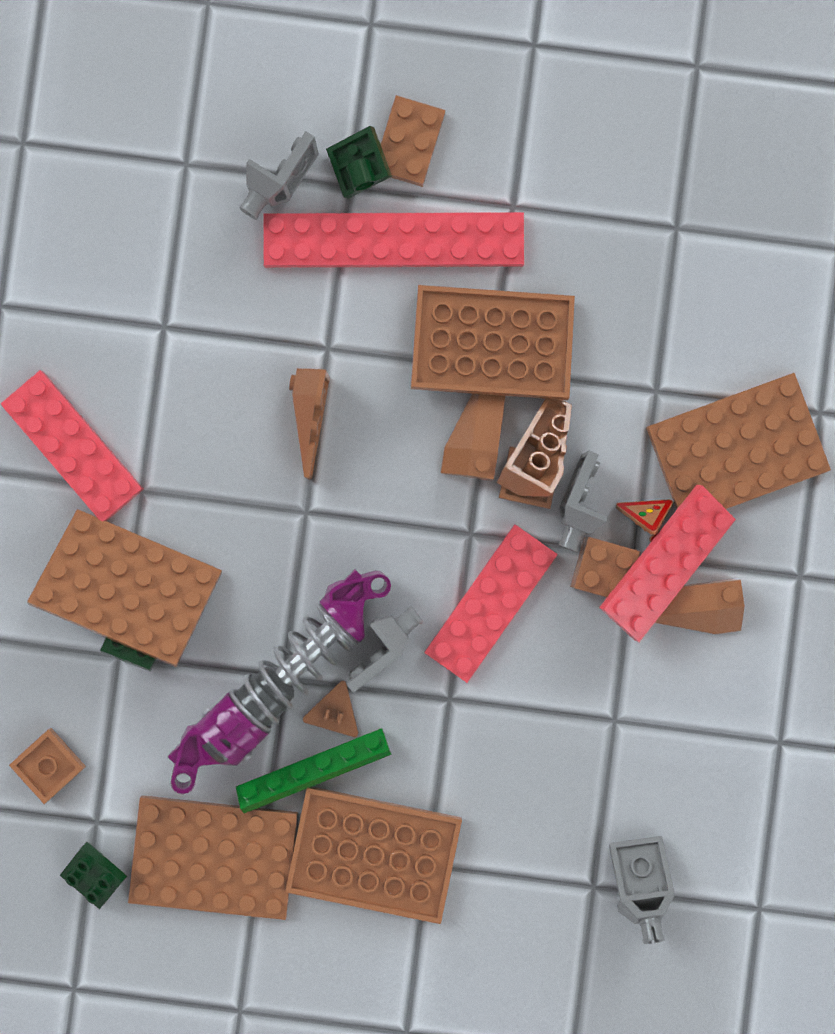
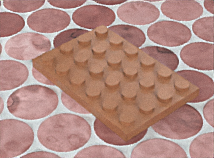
(493, 342)
(741, 444)
(125, 587)
(373, 855)
(212, 857)

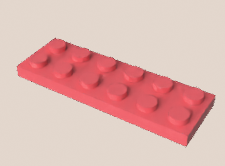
(72, 446)
(667, 563)
(490, 603)

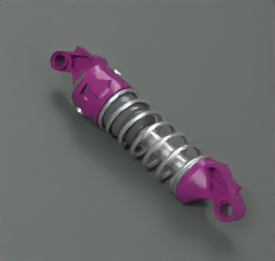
(246, 715)

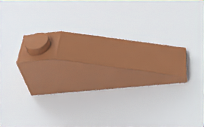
(309, 401)
(475, 439)
(539, 456)
(707, 607)

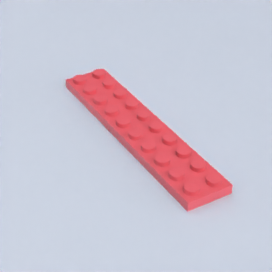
(393, 240)

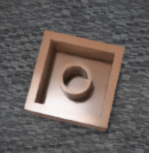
(601, 566)

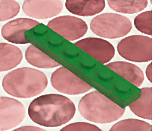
(312, 770)

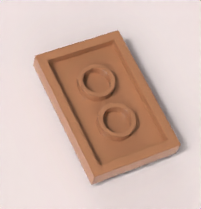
(411, 139)

